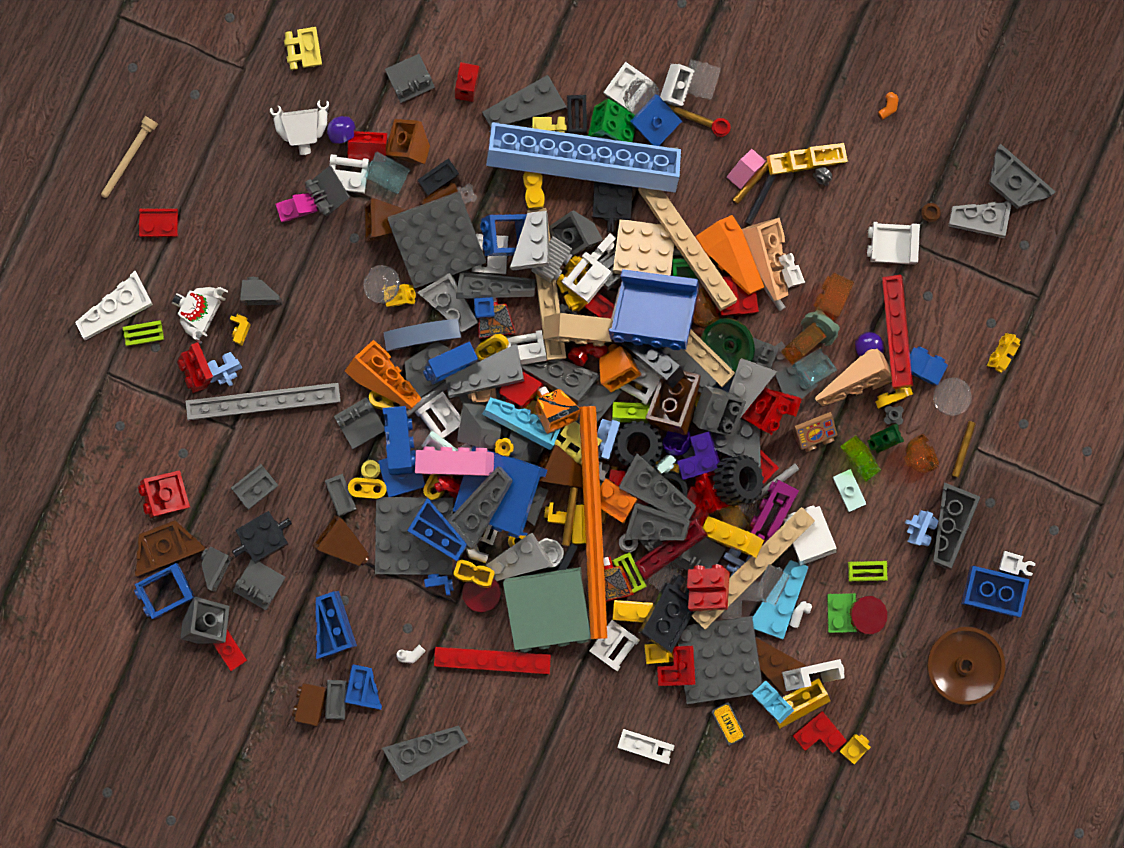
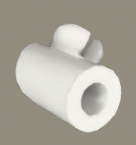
(476, 555)
(798, 612)
(410, 656)

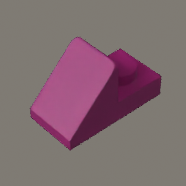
(296, 207)

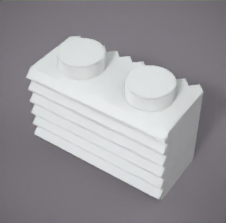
(676, 84)

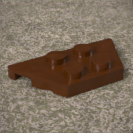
(164, 546)

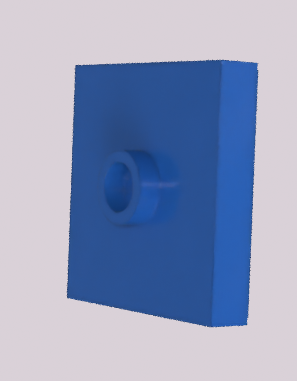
(655, 121)
(400, 483)

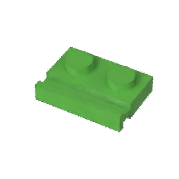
(838, 612)

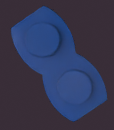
(927, 367)

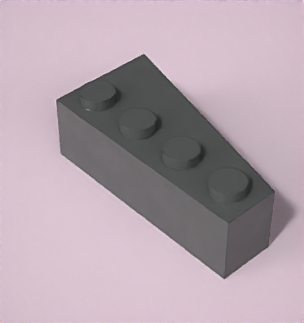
(954, 520)

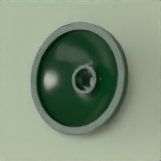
(727, 330)

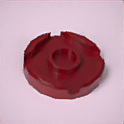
(481, 598)
(868, 615)

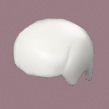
(553, 551)

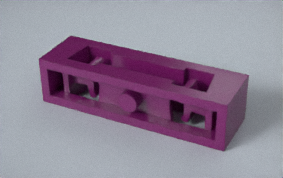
(766, 505)

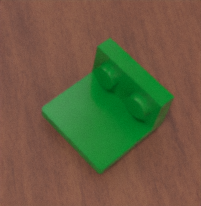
(613, 121)

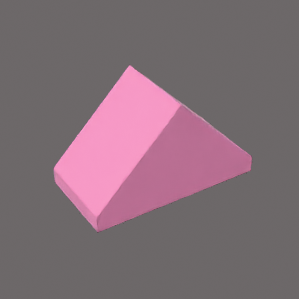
(745, 168)

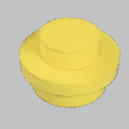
(370, 469)

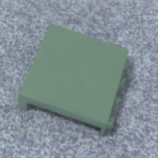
(547, 609)

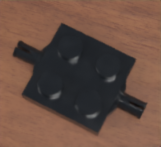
(611, 203)
(261, 537)

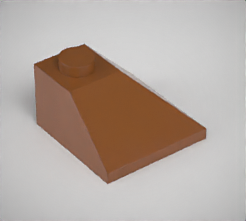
(408, 141)

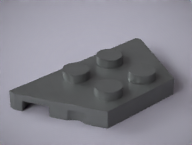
(1016, 180)
(415, 367)
(600, 398)
(744, 441)

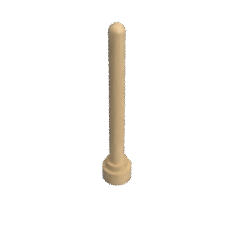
(147, 126)

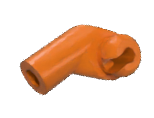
(891, 107)

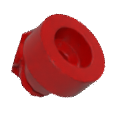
(579, 355)
(448, 483)

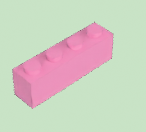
(454, 462)

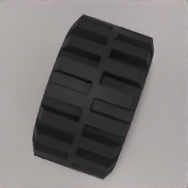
(638, 429)
(738, 480)

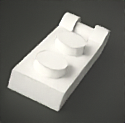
(645, 746)

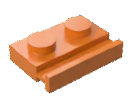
(616, 501)

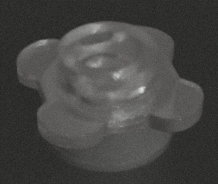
(467, 189)

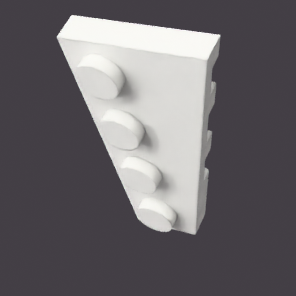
(121, 304)

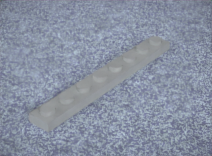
(263, 401)

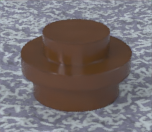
(930, 212)

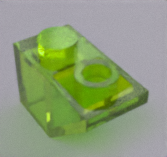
(860, 458)

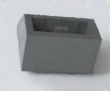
(718, 411)

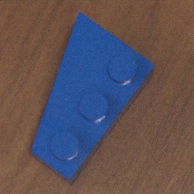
(398, 440)
(437, 532)
(333, 626)

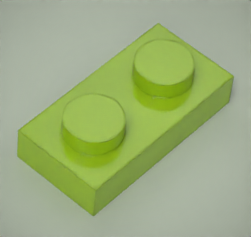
(630, 412)

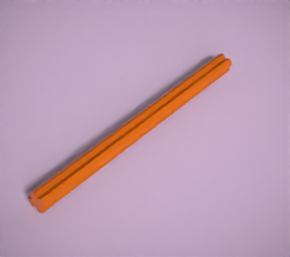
(593, 522)

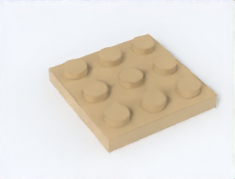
(643, 248)

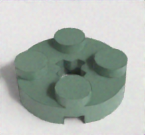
(826, 325)

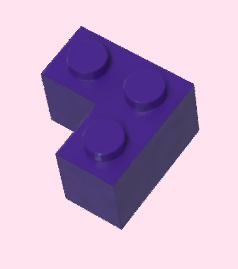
(704, 458)

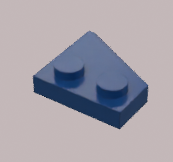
(362, 688)

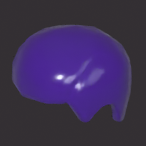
(341, 129)
(868, 341)
(676, 443)

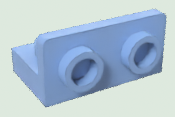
(607, 432)

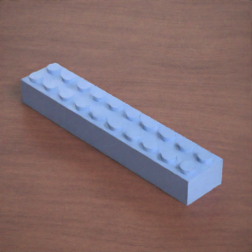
(583, 157)

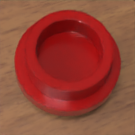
(720, 127)

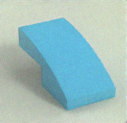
(772, 702)

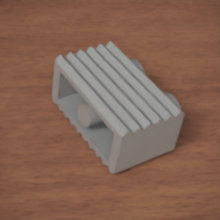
(558, 254)

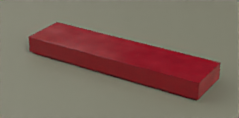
(670, 550)

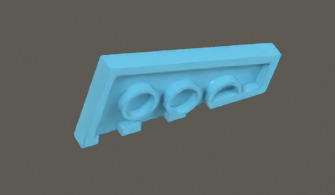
(520, 421)
(775, 619)

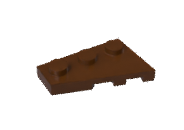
(775, 662)

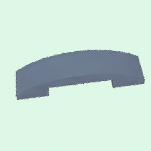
(422, 334)

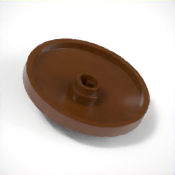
(966, 665)

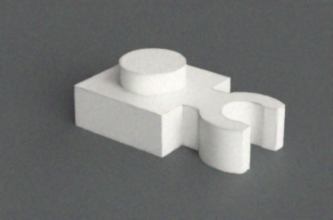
(606, 246)
(791, 272)
(1013, 563)

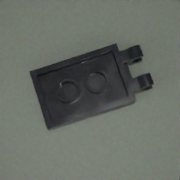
(668, 615)

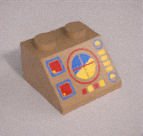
(814, 432)

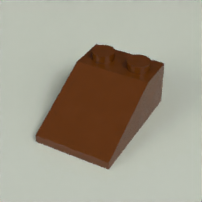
(674, 407)

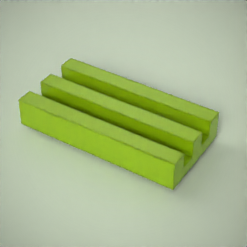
(146, 340)
(622, 559)
(868, 563)

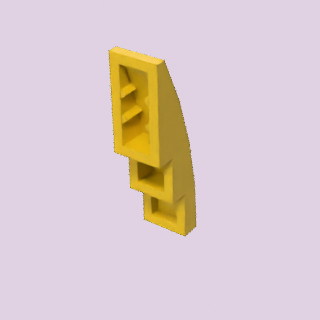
(807, 159)

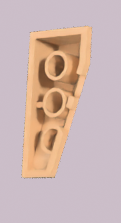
(766, 247)
(865, 372)

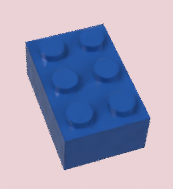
(995, 591)

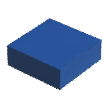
(484, 307)

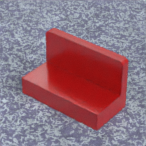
(366, 145)

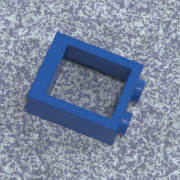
(489, 233)
(449, 363)
(182, 582)

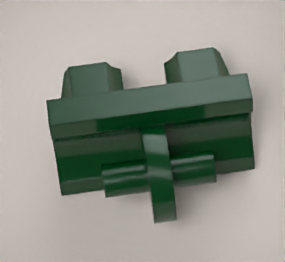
(885, 439)

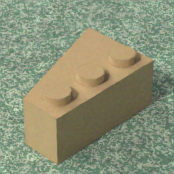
(577, 329)

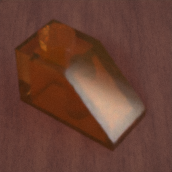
(803, 343)

